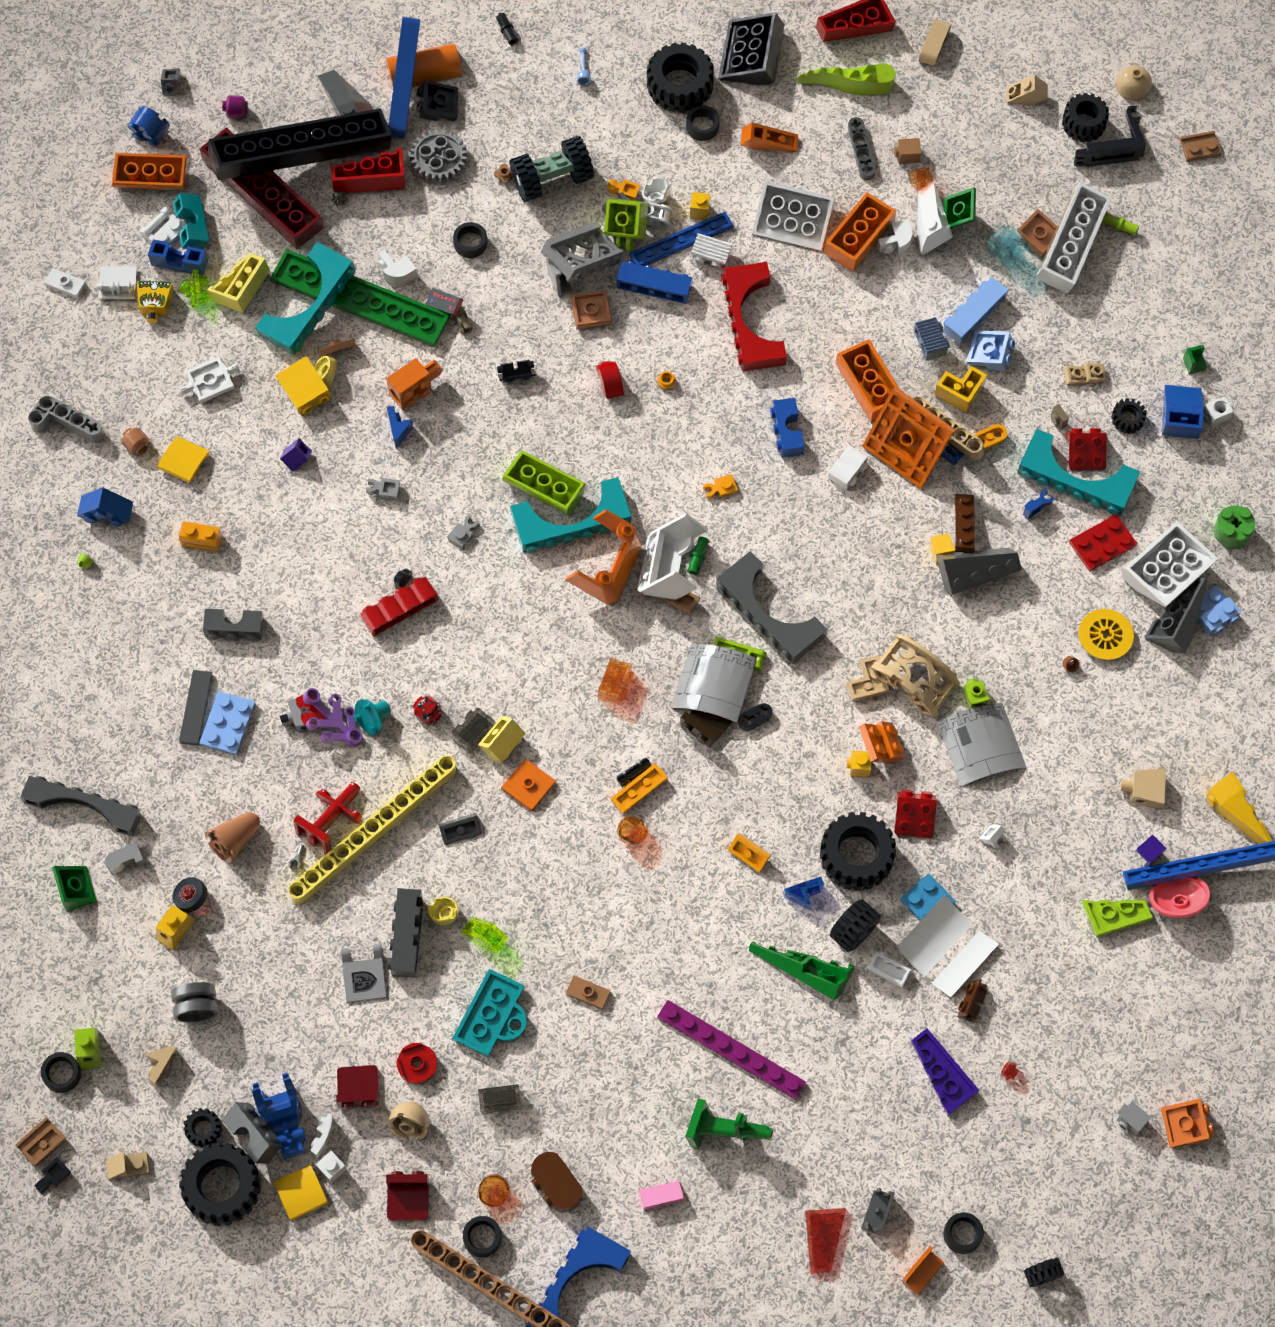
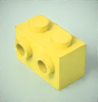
(502, 739)

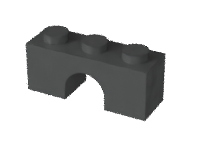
(248, 627)
(263, 1142)

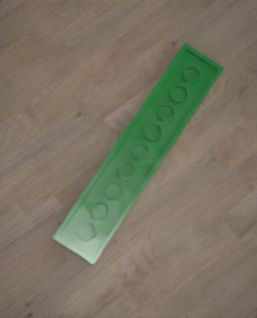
(365, 300)

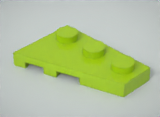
(1115, 915)

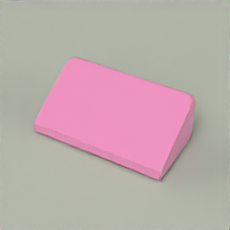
(661, 1195)

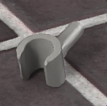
(297, 858)

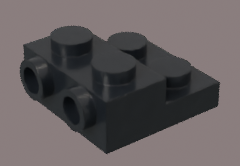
(437, 101)

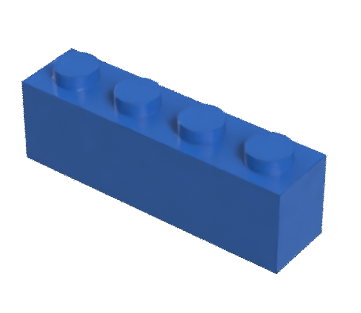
(654, 282)

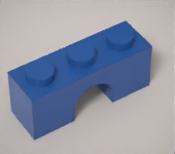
(164, 256)
(788, 442)

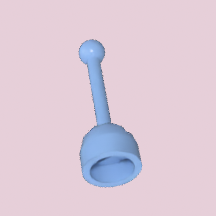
(583, 77)

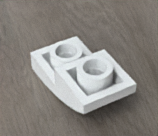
(325, 1128)

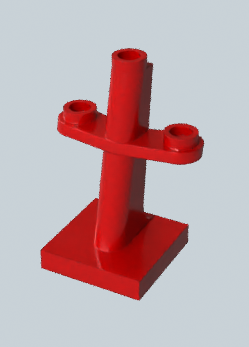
(317, 831)

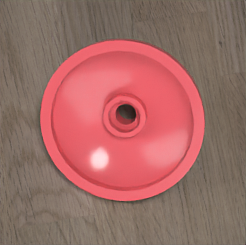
(1180, 897)

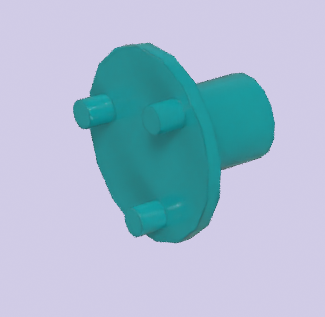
(371, 715)

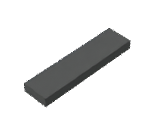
(195, 707)

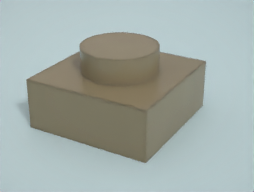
(1059, 417)

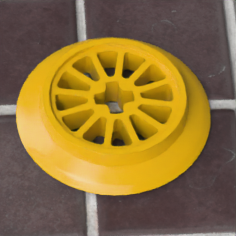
(1115, 619)

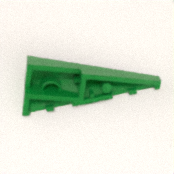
(816, 973)

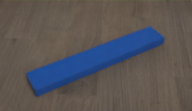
(680, 240)

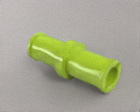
(1120, 224)

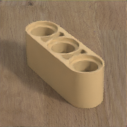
(934, 42)

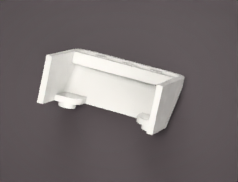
(663, 557)

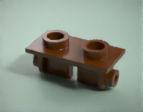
(975, 992)

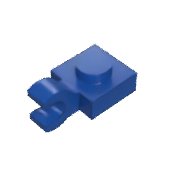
(1033, 507)

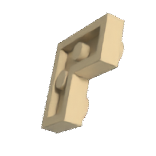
(869, 685)

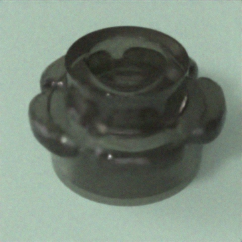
(339, 198)

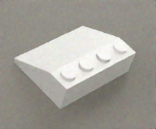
(793, 215)
(1168, 565)

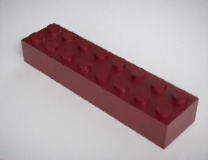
(274, 202)

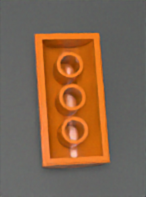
(431, 65)
(150, 171)

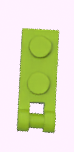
(758, 653)

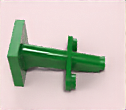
(704, 1123)

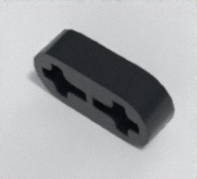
(752, 713)

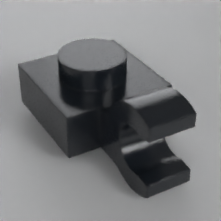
(53, 1174)

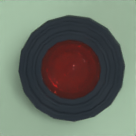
(189, 894)

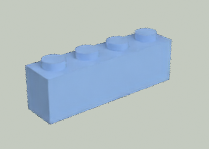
(975, 310)

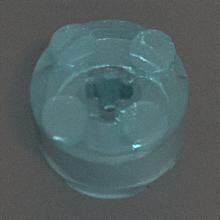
(1007, 245)

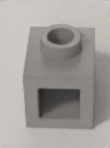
(1132, 1118)

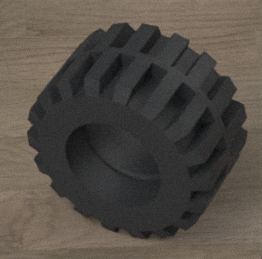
(1082, 128)
(855, 925)

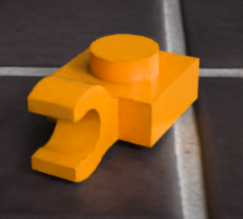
(629, 188)

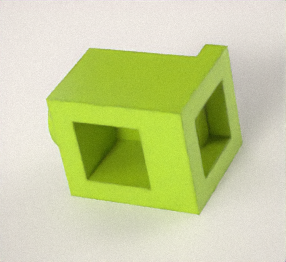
(975, 699)

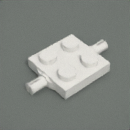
(209, 379)

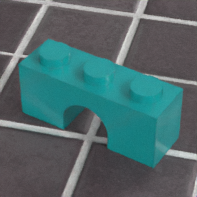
(191, 209)

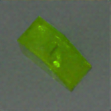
(485, 934)

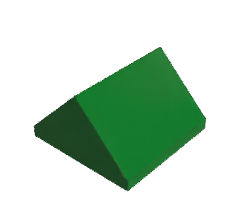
(74, 886)

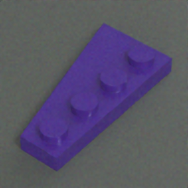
(945, 1075)

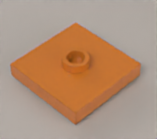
(528, 785)

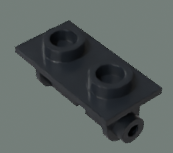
(509, 373)

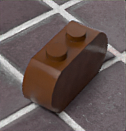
(555, 1182)

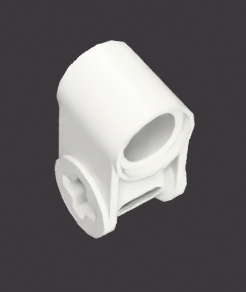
(656, 215)

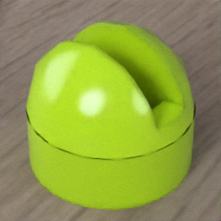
(84, 561)

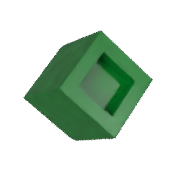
(1194, 359)

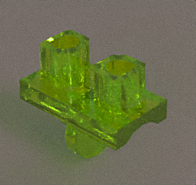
(192, 288)

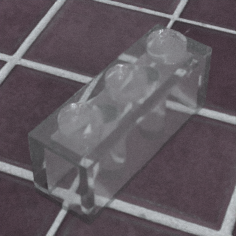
(929, 371)

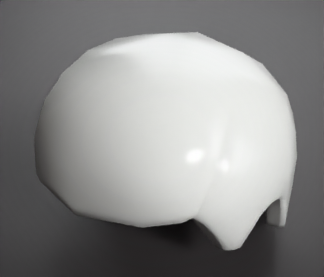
(656, 191)

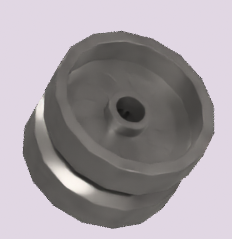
(194, 1002)

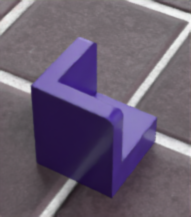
(295, 454)
(1151, 850)

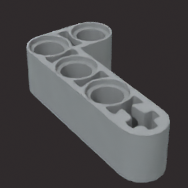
(69, 421)

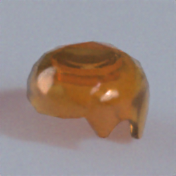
(632, 830)
(488, 1188)

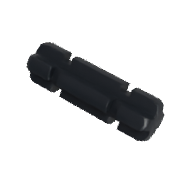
(633, 772)

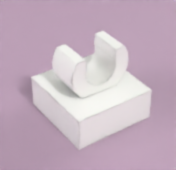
(992, 835)

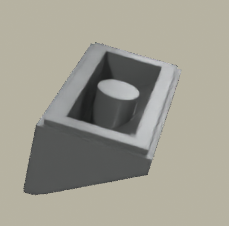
(460, 828)

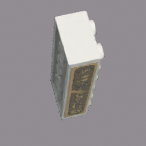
(1073, 238)

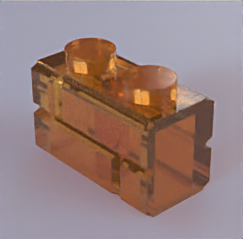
(615, 681)

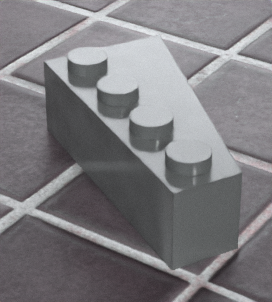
(969, 570)
(407, 931)

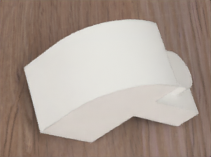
(899, 240)
(399, 272)

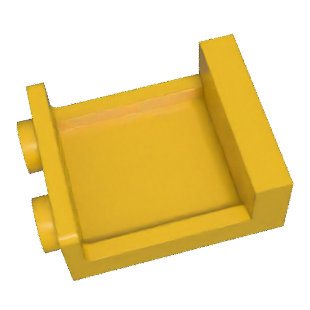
(303, 386)

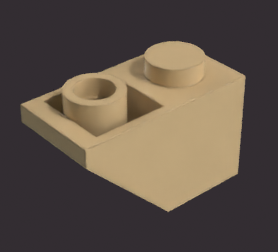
(1028, 91)

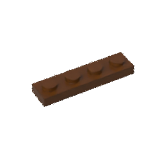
(964, 523)

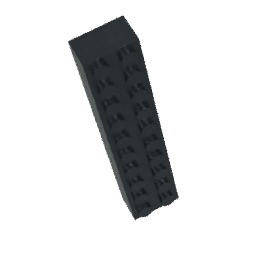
(299, 144)

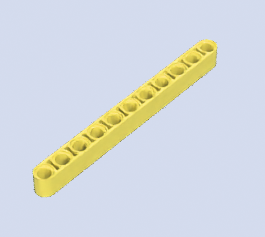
(368, 837)

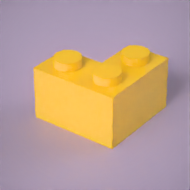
(961, 392)

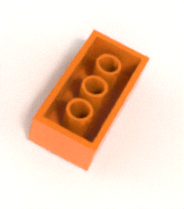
(859, 231)
(866, 377)

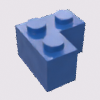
(105, 505)

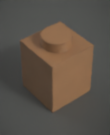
(908, 150)

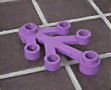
(334, 719)

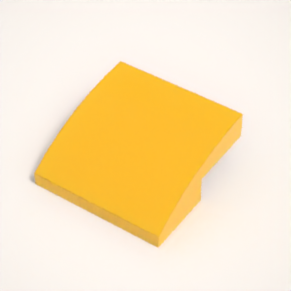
(183, 459)
(300, 1192)

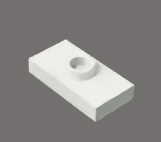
(65, 283)
(889, 969)

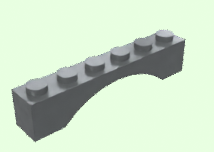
(42, 793)

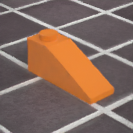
(768, 138)

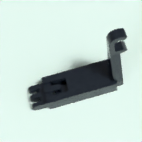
(1114, 150)

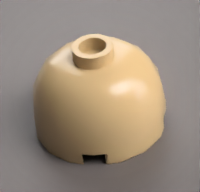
(1134, 83)
(409, 1119)

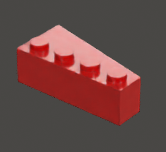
(370, 174)

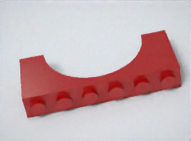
(753, 350)

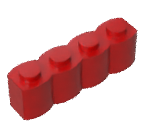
(399, 606)

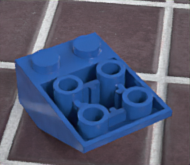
(1182, 411)

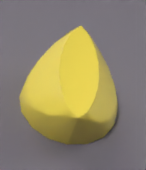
(326, 369)

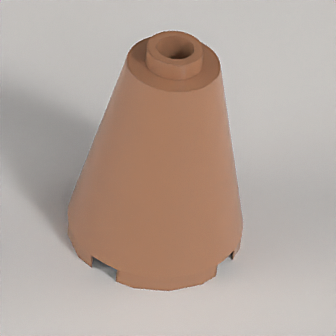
(232, 836)

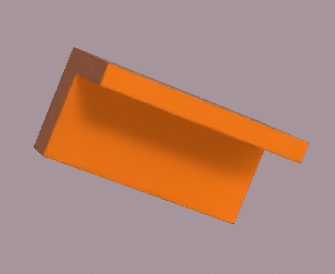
(922, 1271)

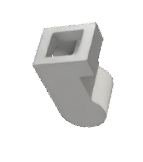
(123, 858)

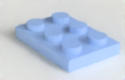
(227, 723)

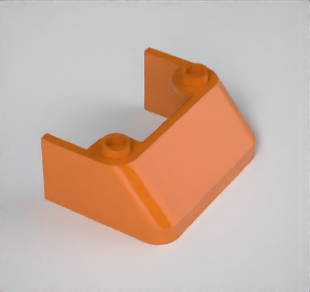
(609, 585)

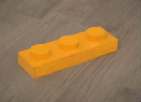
(639, 788)

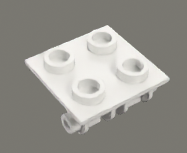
(117, 283)

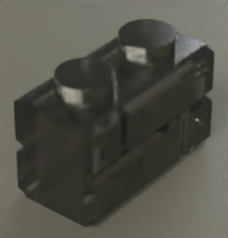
(472, 730)
(499, 1099)

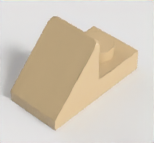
(163, 1059)
(127, 1165)

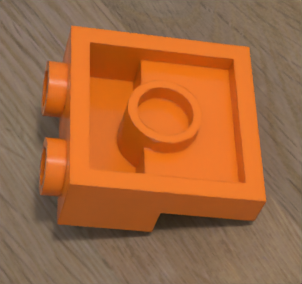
(882, 742)
(1187, 1123)

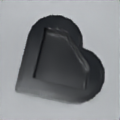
(402, 578)

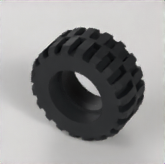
(680, 58)
(852, 874)
(204, 1162)

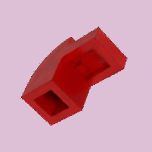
(610, 379)

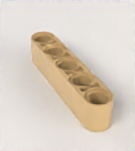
(963, 445)

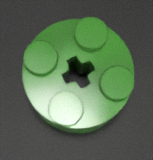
(1234, 526)

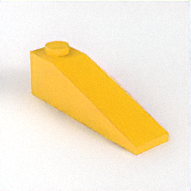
(1229, 801)

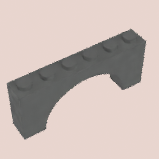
(790, 639)

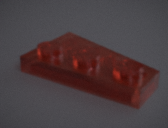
(823, 1234)

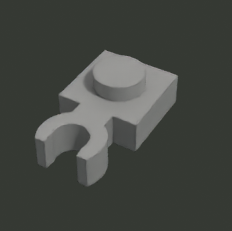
(387, 488)
(462, 533)

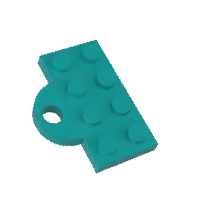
(491, 1014)

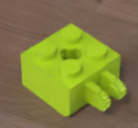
(632, 228)

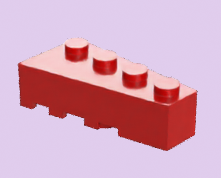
(856, 20)

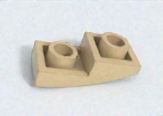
(1088, 374)

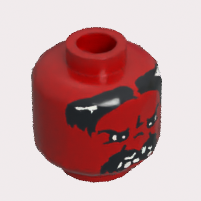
(427, 709)

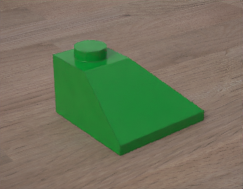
(960, 207)

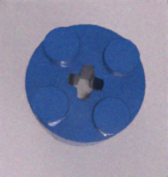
(148, 126)

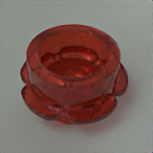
(1009, 1070)

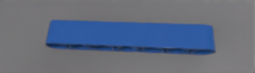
(404, 76)

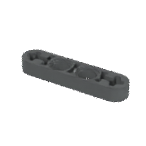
(861, 148)

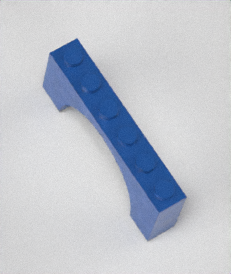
(591, 1252)

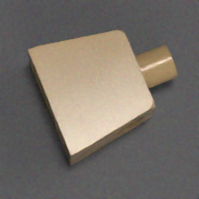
(1146, 787)

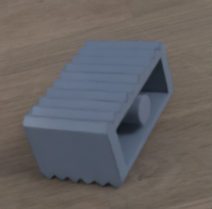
(931, 338)

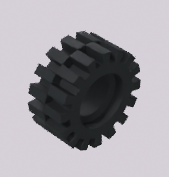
(1126, 425)
(202, 1115)
(1044, 1272)

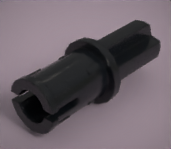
(507, 28)

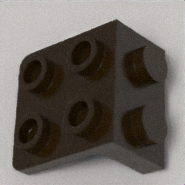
(704, 726)

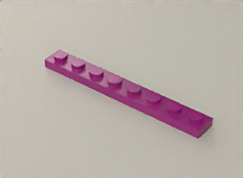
(731, 1049)

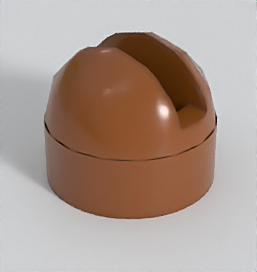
(1070, 666)

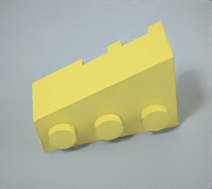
(241, 283)

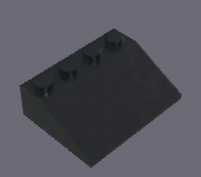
(752, 49)

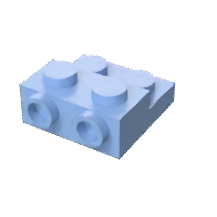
(991, 349)
(1217, 611)

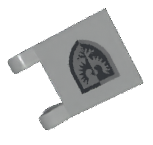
(364, 978)

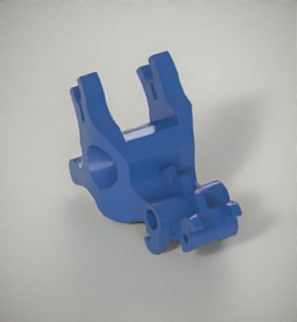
(282, 1116)

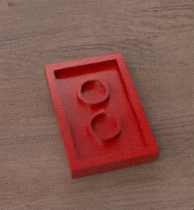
(1103, 542)

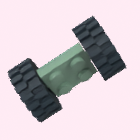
(572, 160)

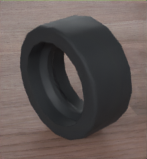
(702, 135)
(471, 252)
(71, 1083)
(482, 1220)
(974, 1221)

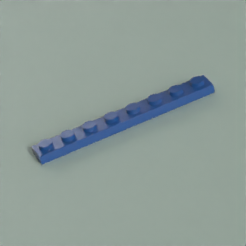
(1199, 865)

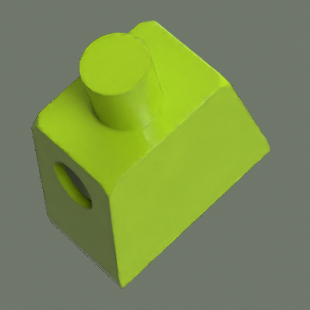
(88, 1046)

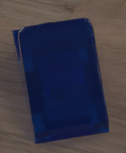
(799, 892)

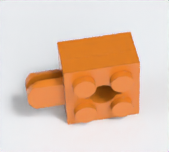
(412, 382)

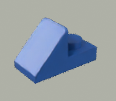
(399, 428)

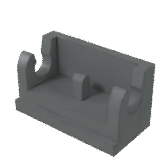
(877, 1211)

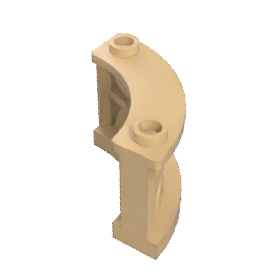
(924, 656)

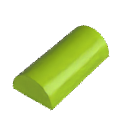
(544, 482)

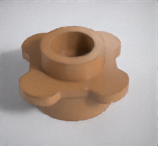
(505, 178)

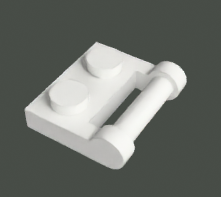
(168, 232)

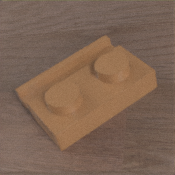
(1200, 146)
(41, 1142)

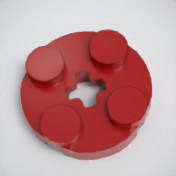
(413, 1074)

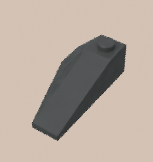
(342, 95)
(1178, 623)

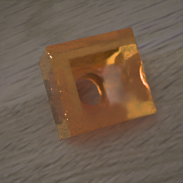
(920, 177)

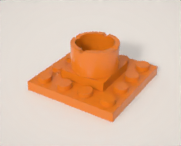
(908, 437)

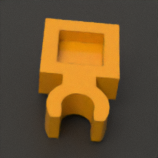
(723, 486)

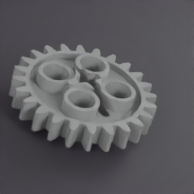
(438, 156)

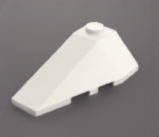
(931, 220)

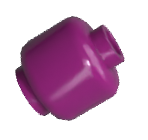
(235, 107)

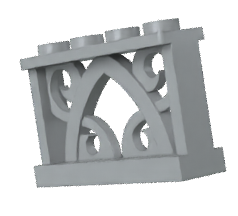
(558, 251)

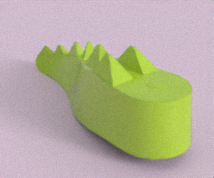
(864, 80)

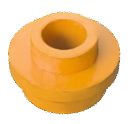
(666, 375)

